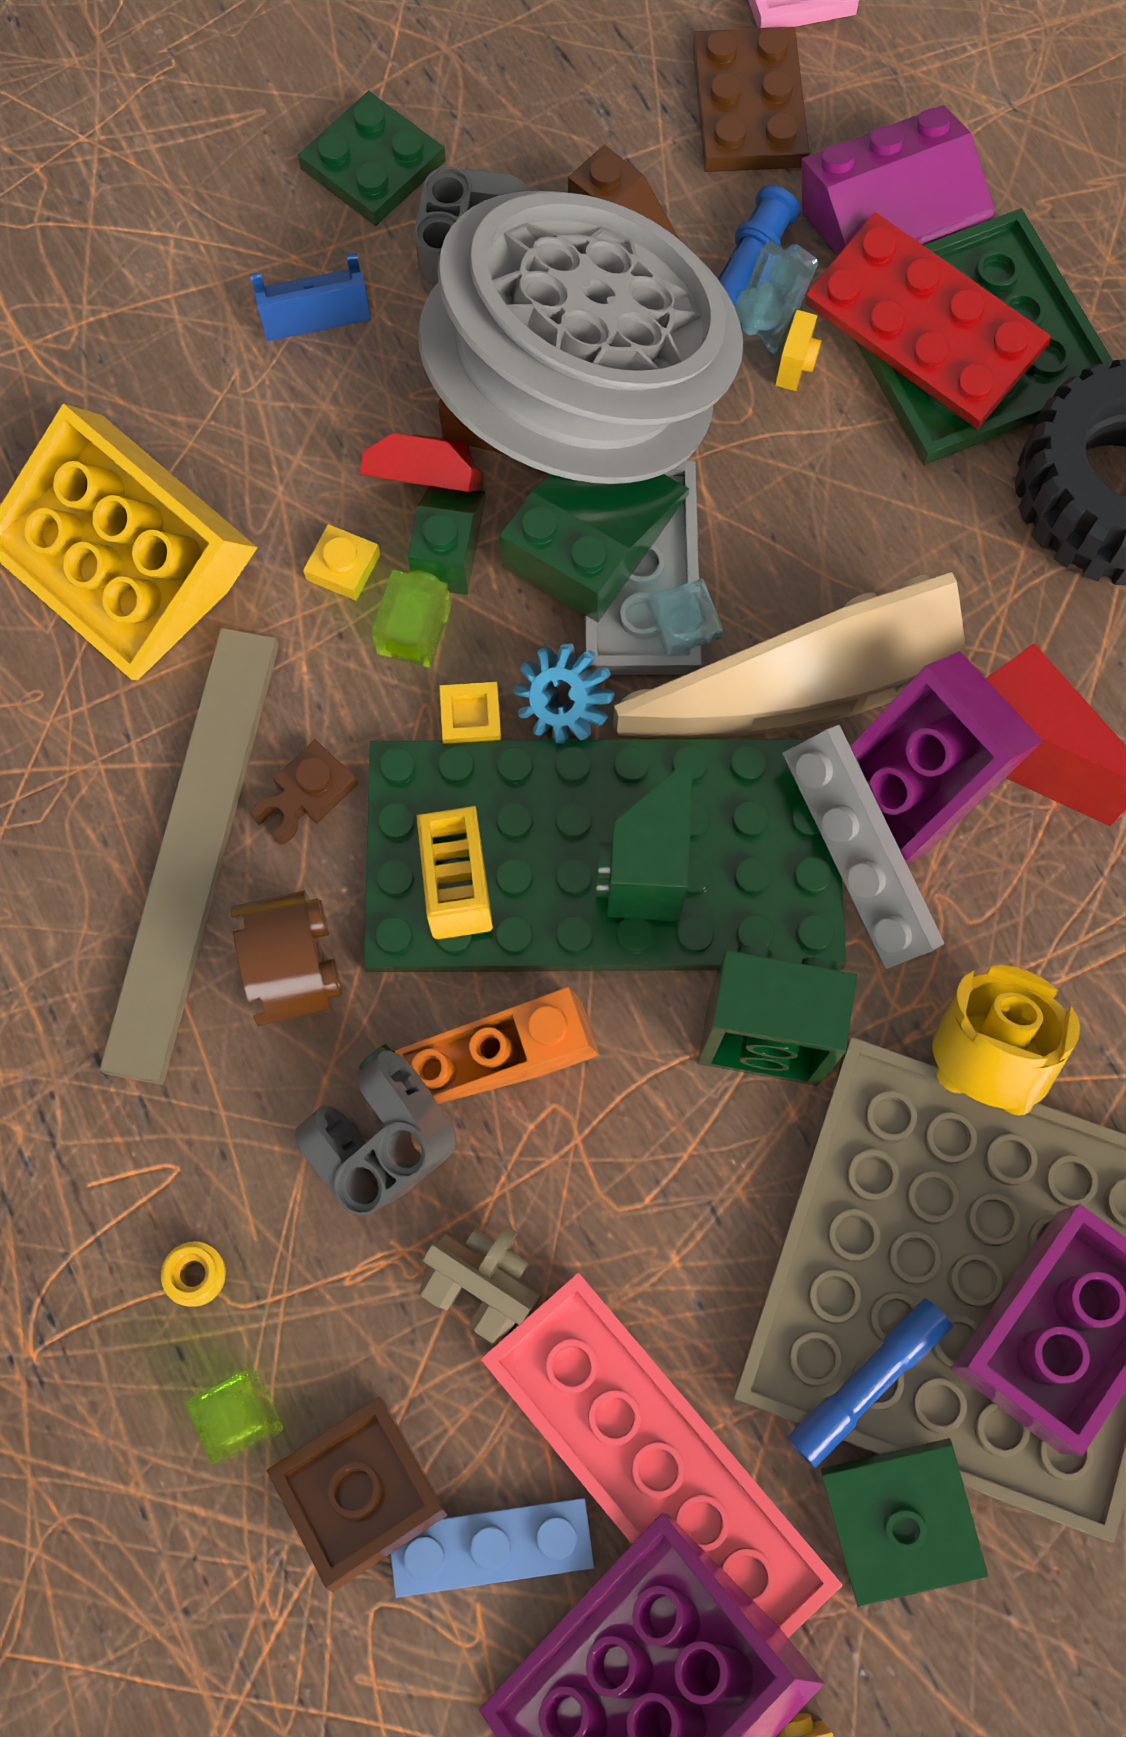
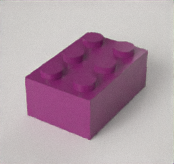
(940, 752)
(1057, 1334)

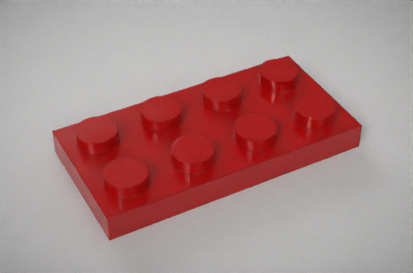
(927, 320)

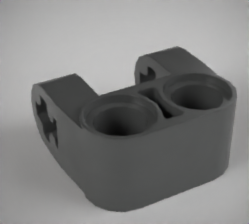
(444, 199)
(346, 1160)

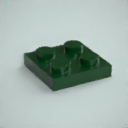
(372, 158)

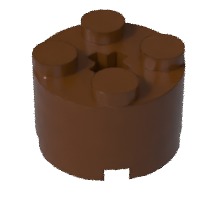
(284, 957)

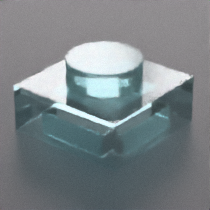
(684, 617)

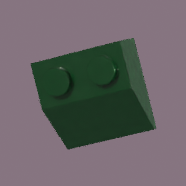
(649, 853)

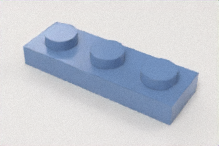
(495, 1548)

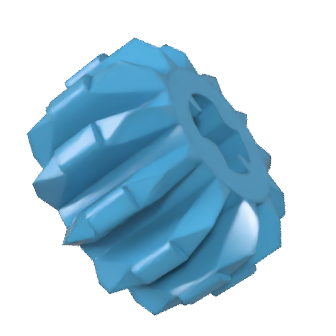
(584, 692)

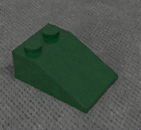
(587, 536)

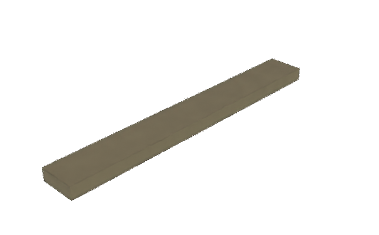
(190, 859)

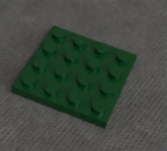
(1017, 269)

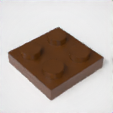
(356, 1494)

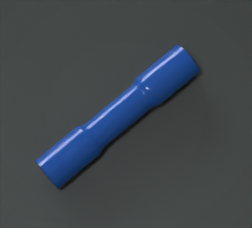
(840, 1412)

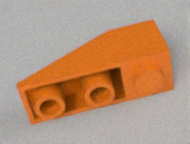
(505, 1047)

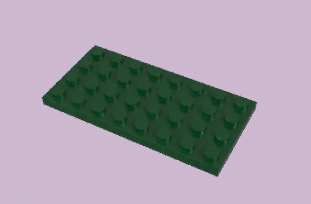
(541, 815)

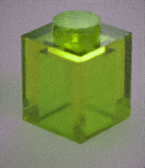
(411, 617)
(234, 1416)

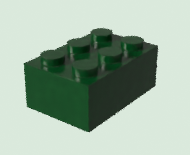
(777, 1016)

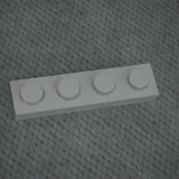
(863, 847)

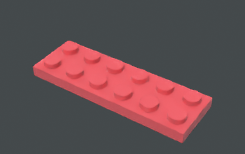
(650, 1451)

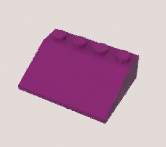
(658, 1654)

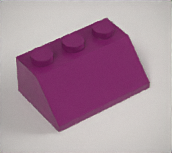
(912, 173)

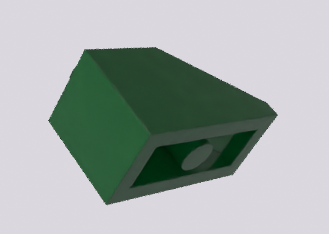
(447, 536)

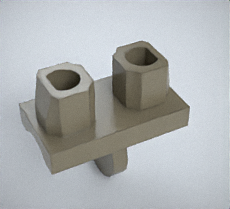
(485, 1270)

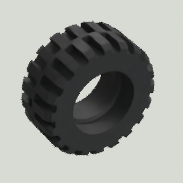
(1057, 483)

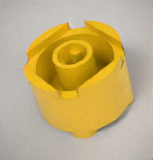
(1004, 1039)

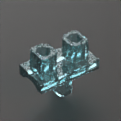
(775, 293)

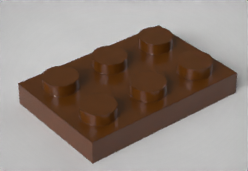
(750, 99)

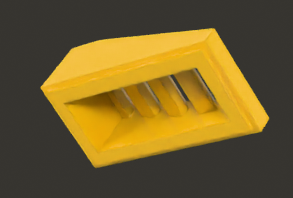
(461, 908)

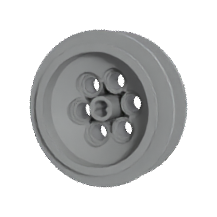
(578, 336)

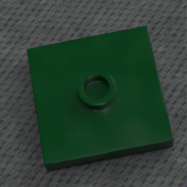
(904, 1522)

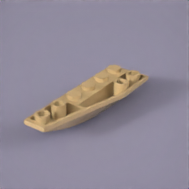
(810, 673)

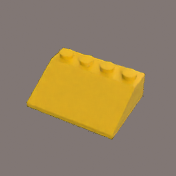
(116, 541)

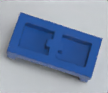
(312, 302)

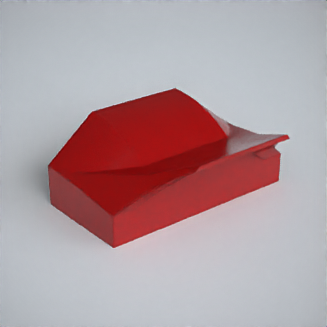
(423, 462)

